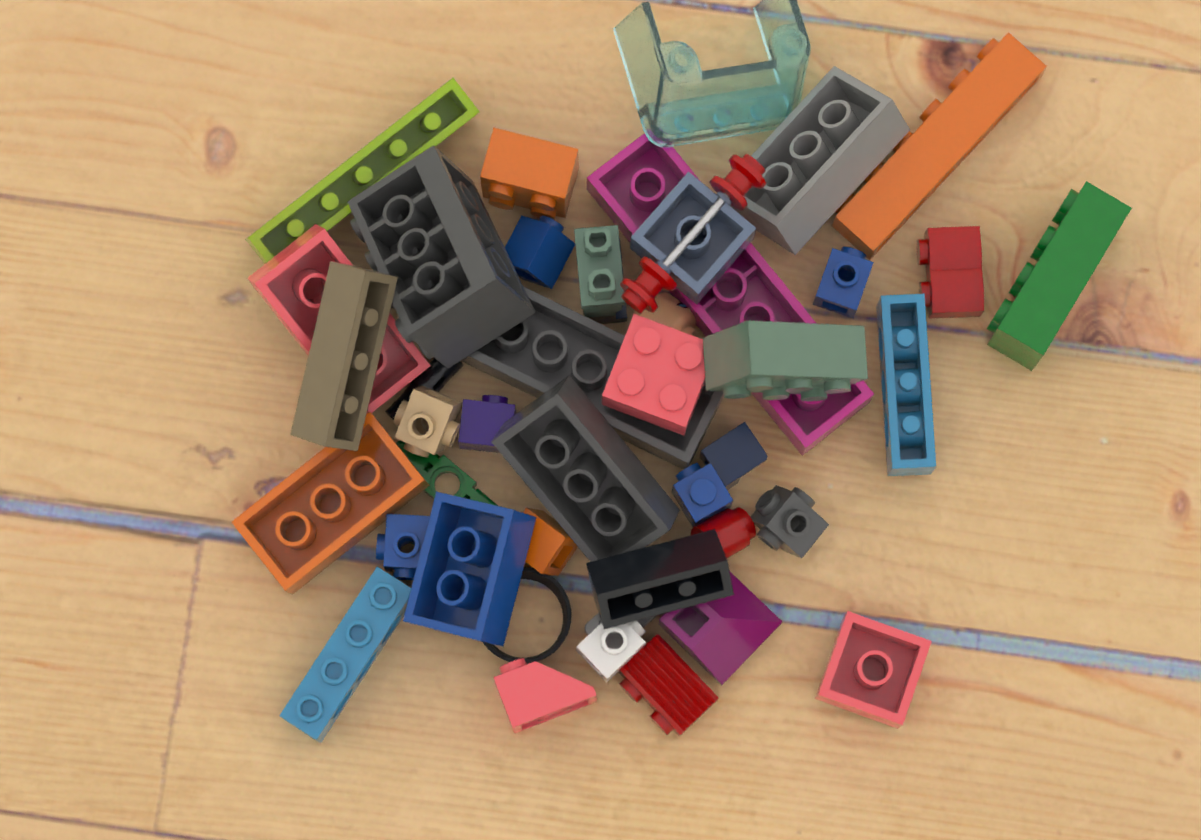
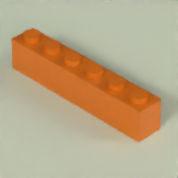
(939, 145)

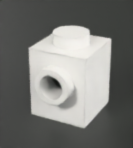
(611, 647)

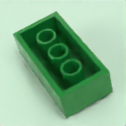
(1062, 269)

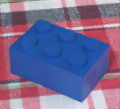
(469, 568)

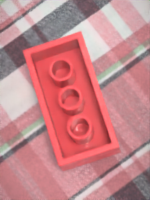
(293, 290)

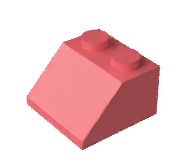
(539, 693)

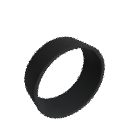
(547, 580)

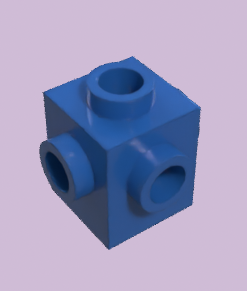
(400, 531)

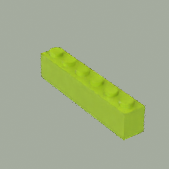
(405, 139)

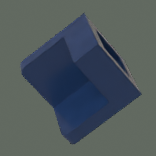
(734, 455)

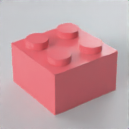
(657, 375)
(873, 670)

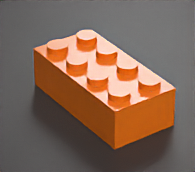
(329, 506)

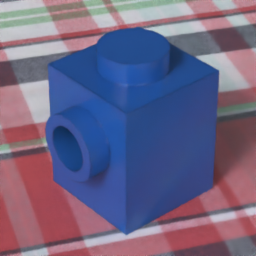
(539, 250)
(843, 281)
(700, 493)

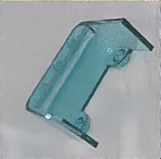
(690, 105)

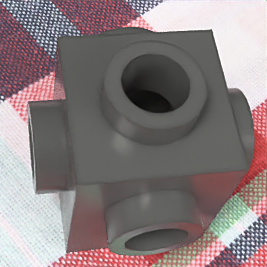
(788, 520)

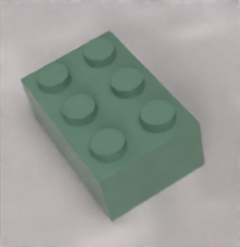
(785, 359)

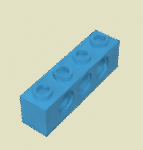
(906, 385)
(348, 655)

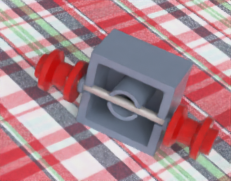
(693, 235)

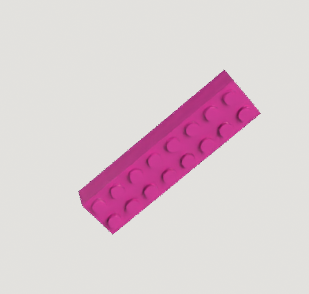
(629, 191)

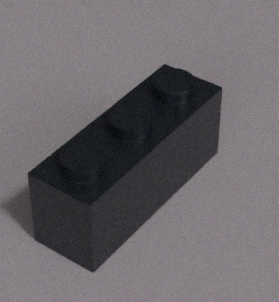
(660, 578)

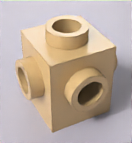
(438, 411)

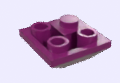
(723, 630)

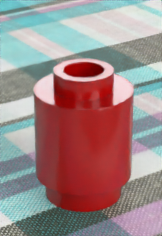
(732, 527)

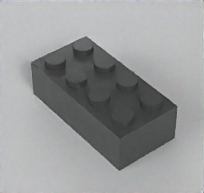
(585, 473)

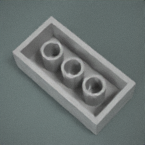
(821, 157)

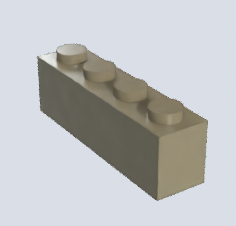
(343, 356)

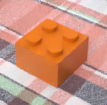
(529, 174)

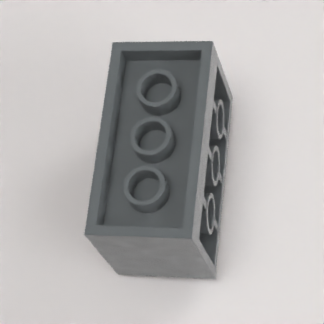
(448, 258)

